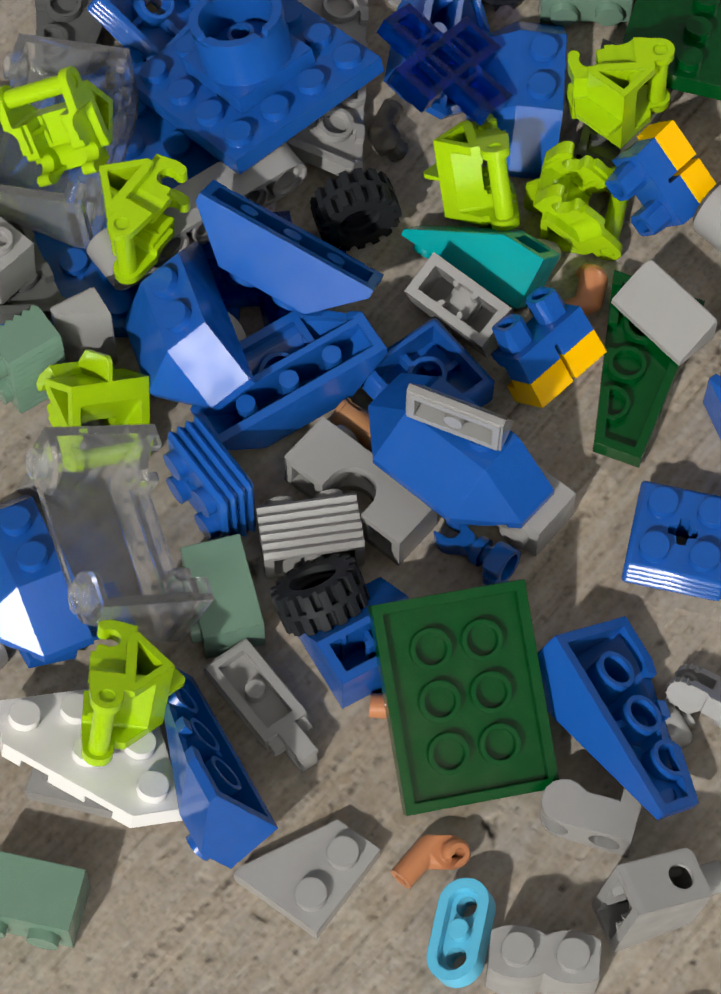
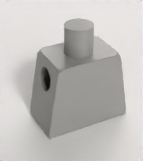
(654, 896)

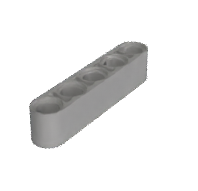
(262, 183)

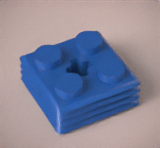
(138, 27)
(432, 352)
(210, 481)
(652, 550)

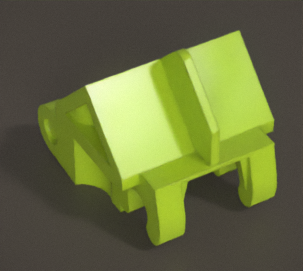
(613, 92)
(63, 133)
(468, 189)
(564, 197)
(135, 211)
(94, 392)
(125, 692)

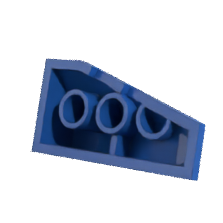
(605, 698)
(211, 783)

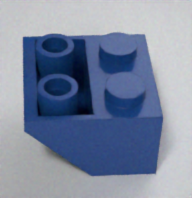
(348, 652)

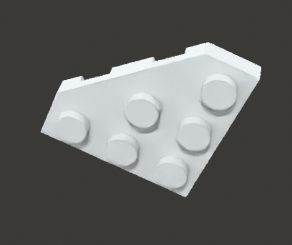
(47, 736)

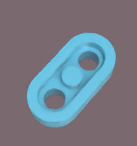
(460, 935)

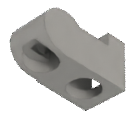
(590, 817)

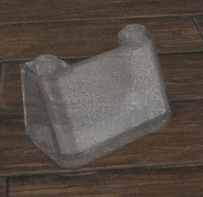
(75, 204)
(108, 531)

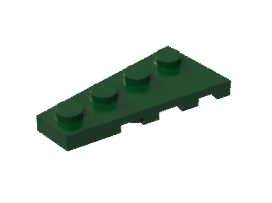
(632, 386)

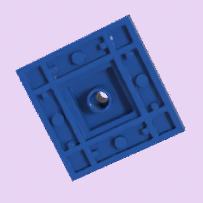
(253, 76)

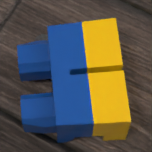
(661, 177)
(545, 349)

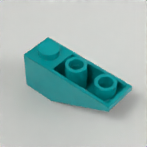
(500, 261)

